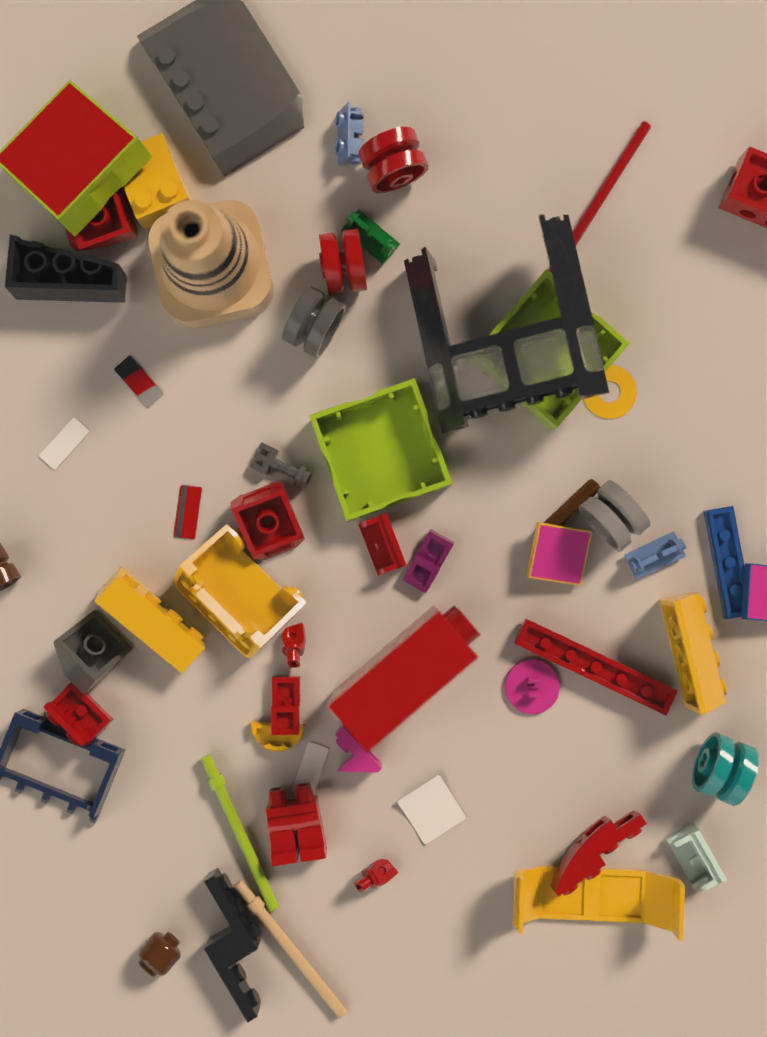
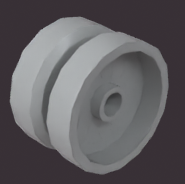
(614, 515)

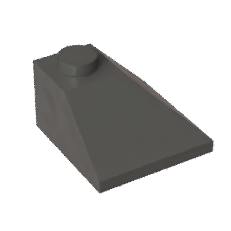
(90, 651)

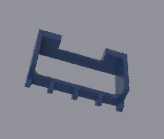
(98, 749)

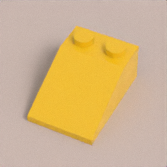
(156, 184)

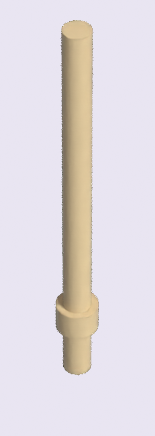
(256, 907)

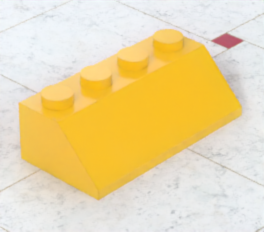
(693, 652)

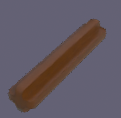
(570, 507)

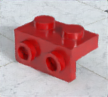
(78, 715)

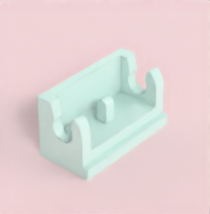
(695, 858)

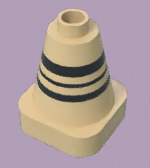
(218, 272)

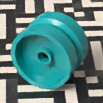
(725, 769)

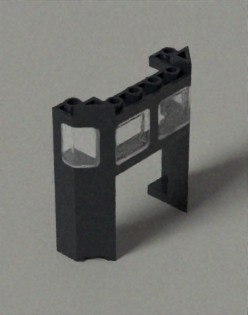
(515, 363)

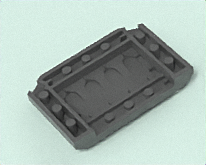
(225, 79)

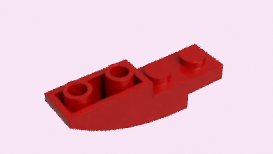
(584, 857)

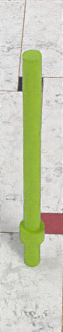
(217, 783)

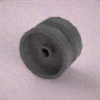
(313, 322)

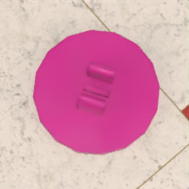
(532, 686)

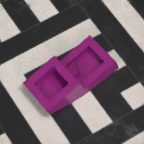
(428, 561)

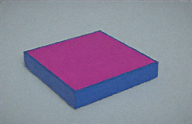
(755, 592)

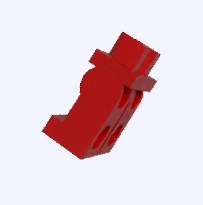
(294, 815)

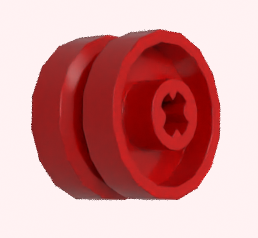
(393, 159)
(342, 262)

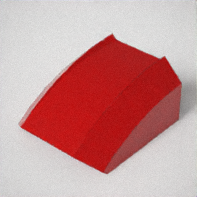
(108, 227)
(267, 521)

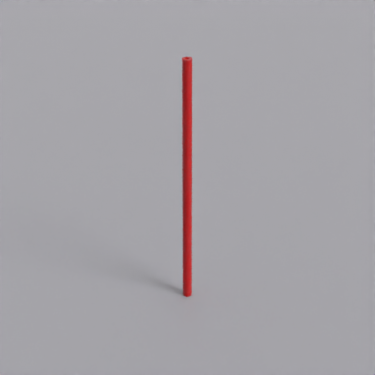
(610, 181)

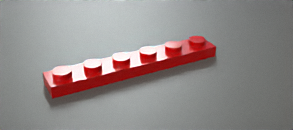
(595, 666)

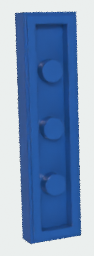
(726, 559)

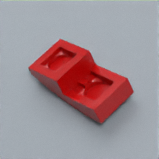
(285, 705)

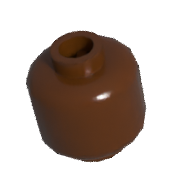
(159, 954)

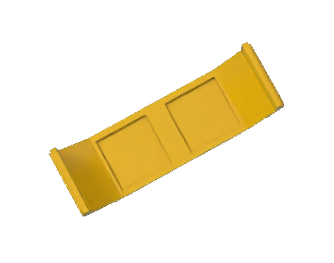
(610, 896)

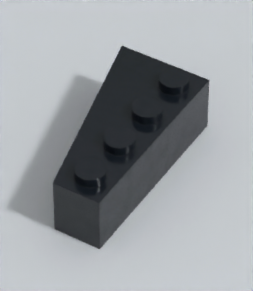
(59, 275)

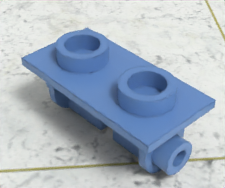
(349, 123)
(655, 555)

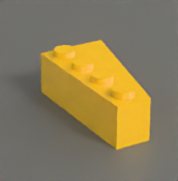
(150, 620)

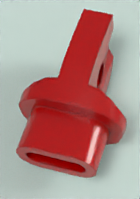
(294, 644)
(378, 874)

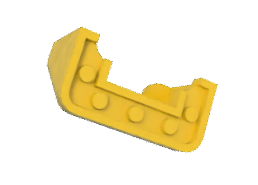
(236, 592)

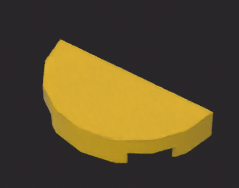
(276, 743)

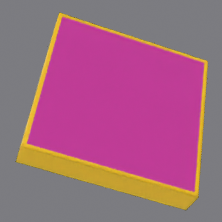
(558, 553)

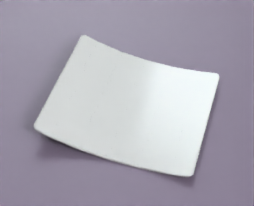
(431, 809)

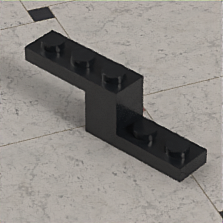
(233, 944)

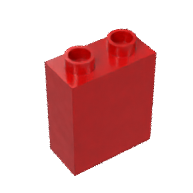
(404, 675)

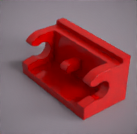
(382, 544)

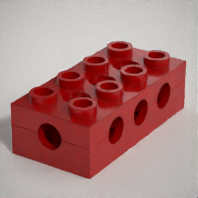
(743, 192)

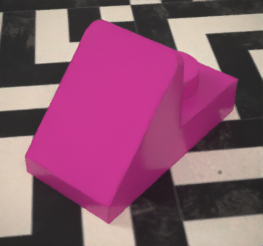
(359, 759)

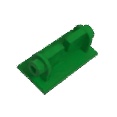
(372, 236)

